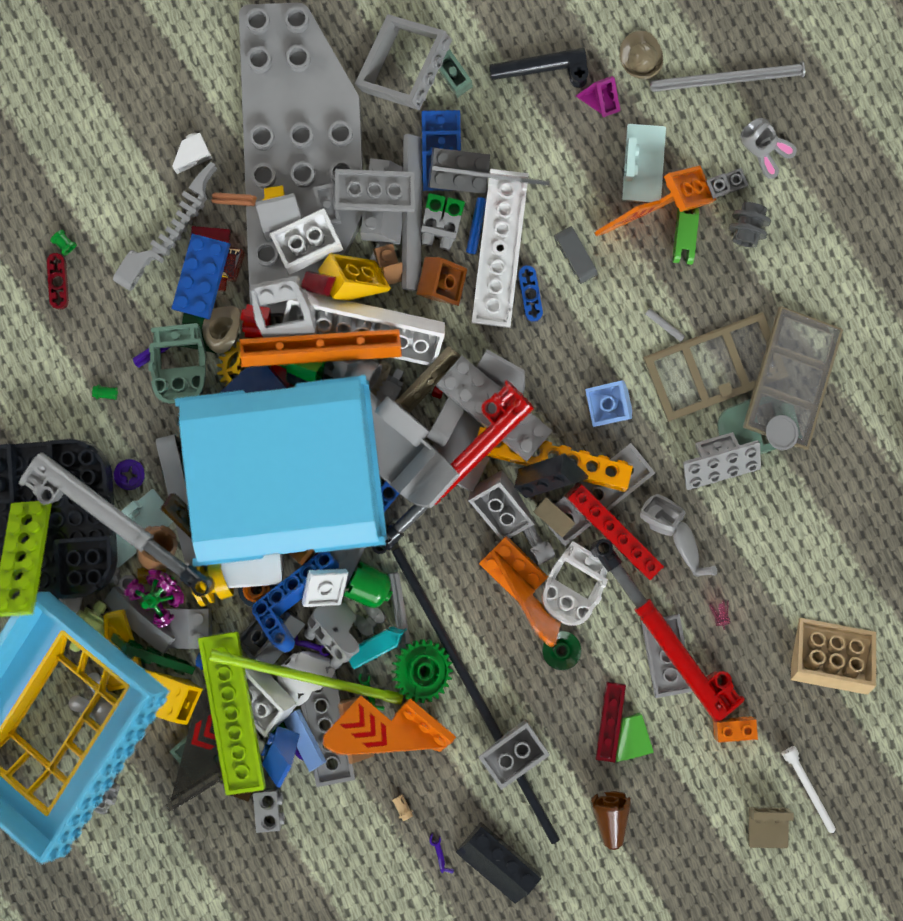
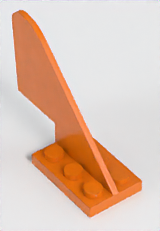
(521, 579)

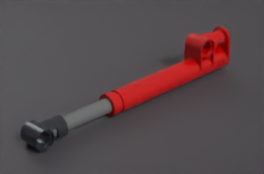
(510, 411)
(715, 698)

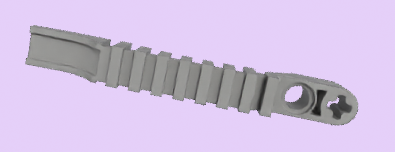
(134, 263)

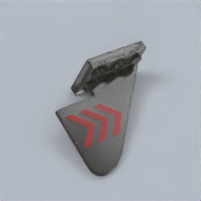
(197, 766)

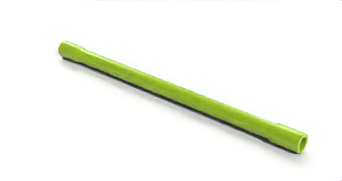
(227, 658)

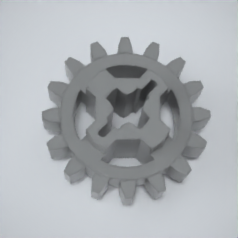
(109, 797)

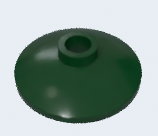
(568, 658)

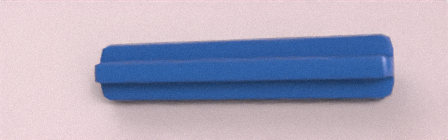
(476, 225)

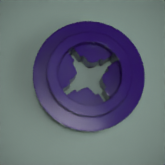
(122, 480)

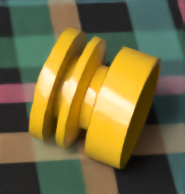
(220, 588)

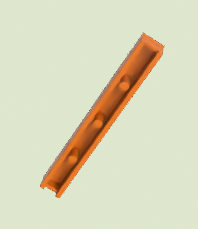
(320, 348)

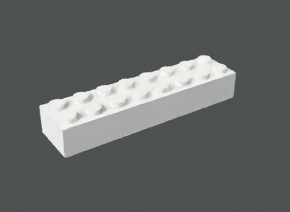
(419, 336)

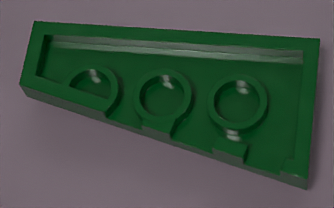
(150, 655)

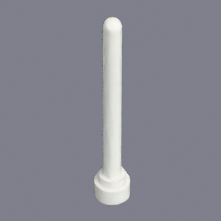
(793, 758)

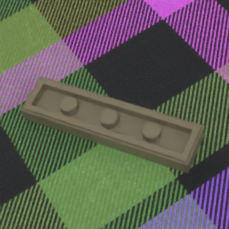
(428, 379)

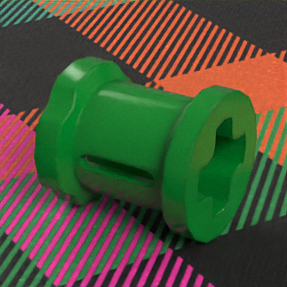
(63, 242)

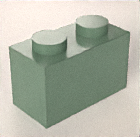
(455, 75)

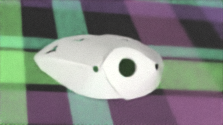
(307, 662)

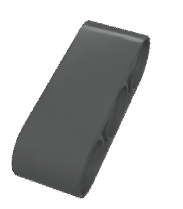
(576, 254)

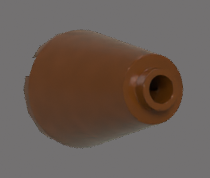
(611, 817)

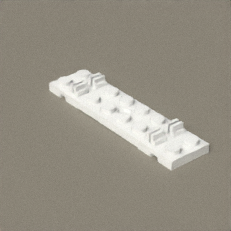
(499, 269)

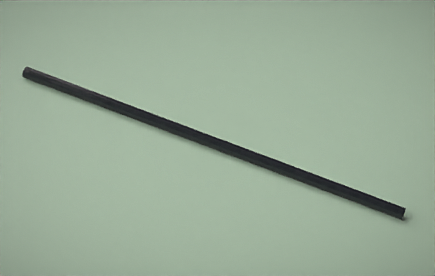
(470, 686)

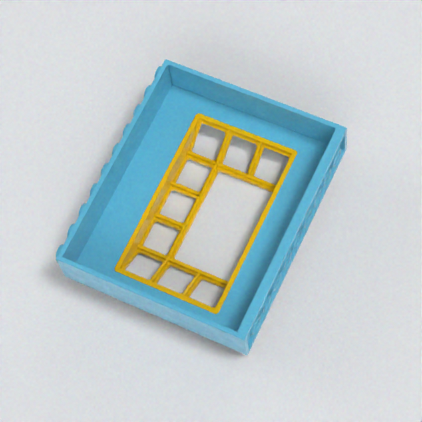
(28, 656)

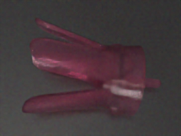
(722, 618)

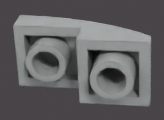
(727, 183)

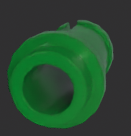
(104, 392)

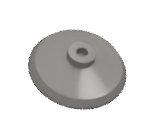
(782, 432)

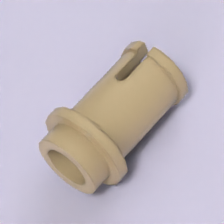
(402, 807)

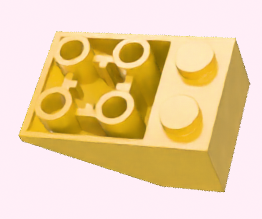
(180, 699)

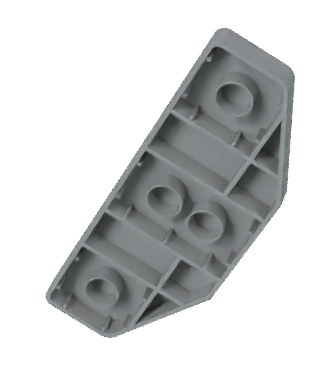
(296, 125)

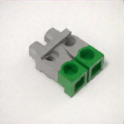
(441, 227)

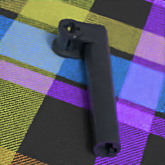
(573, 60)

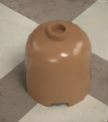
(164, 537)

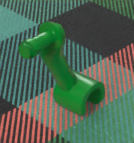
(371, 699)

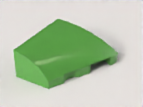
(633, 738)

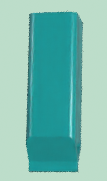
(377, 646)

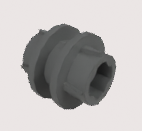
(749, 225)

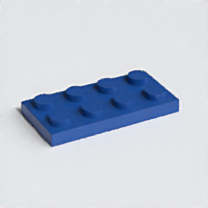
(201, 276)

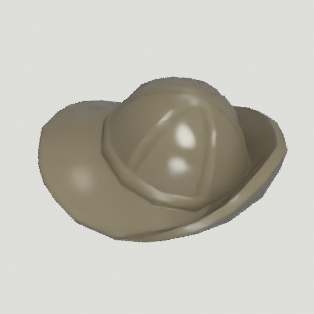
(641, 55)
(222, 328)

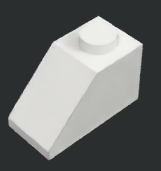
(191, 153)

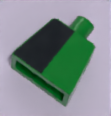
(304, 372)

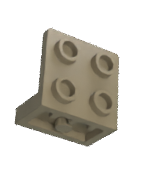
(769, 827)

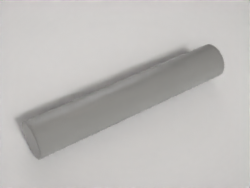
(665, 325)

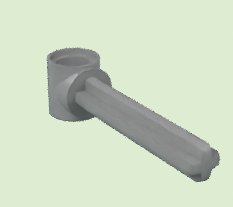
(540, 550)

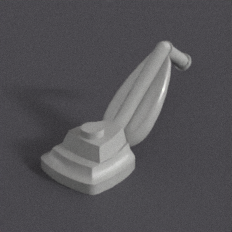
(666, 518)

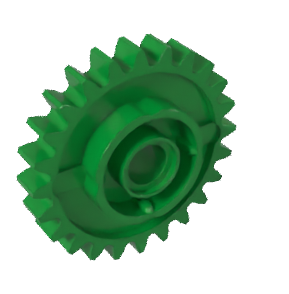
(408, 669)

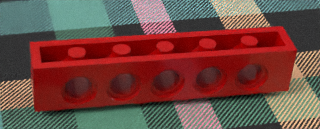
(613, 531)

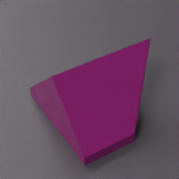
(602, 96)

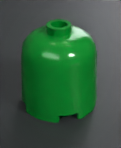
(368, 586)

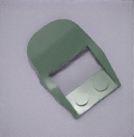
(182, 381)
(732, 421)

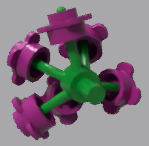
(154, 599)

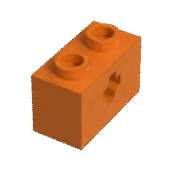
(735, 729)

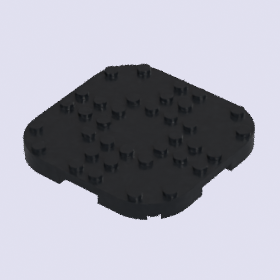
(78, 547)

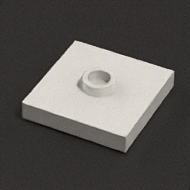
(324, 587)

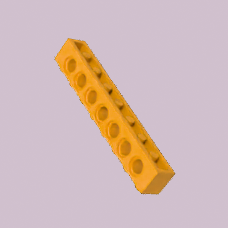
(599, 477)

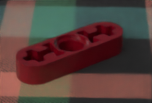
(54, 295)

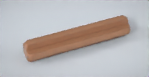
(234, 199)

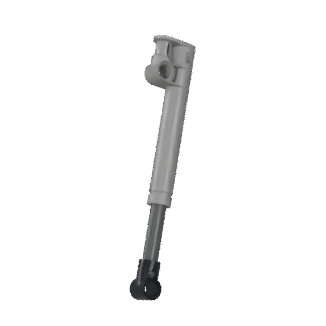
(47, 475)

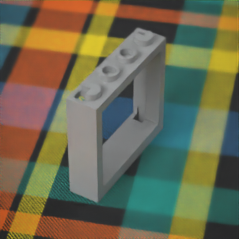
(380, 50)

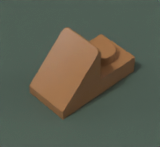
(388, 263)

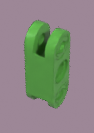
(685, 235)

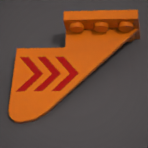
(687, 190)
(369, 731)

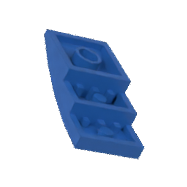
(442, 131)

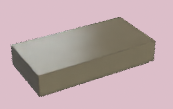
(554, 517)

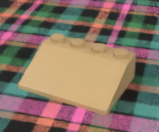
(834, 656)

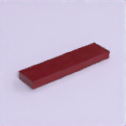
(610, 722)

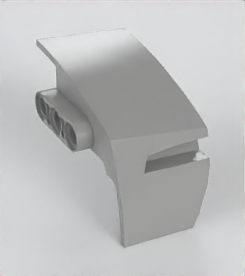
(458, 429)
(407, 457)

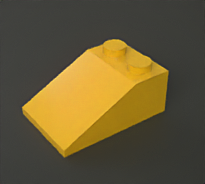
(354, 277)

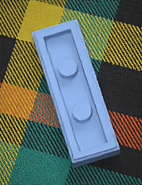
(306, 744)

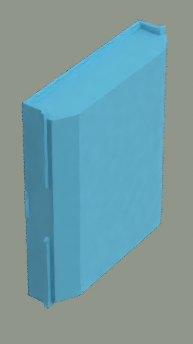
(282, 471)

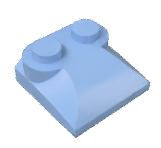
(609, 403)

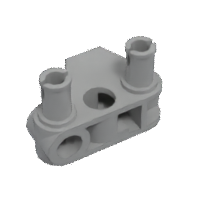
(335, 625)

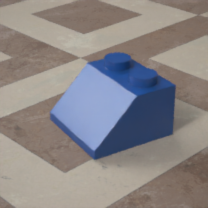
(279, 754)

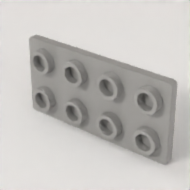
(720, 460)

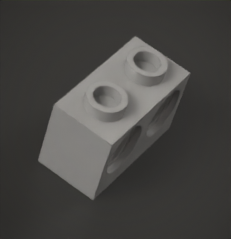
(262, 809)

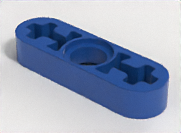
(533, 278)

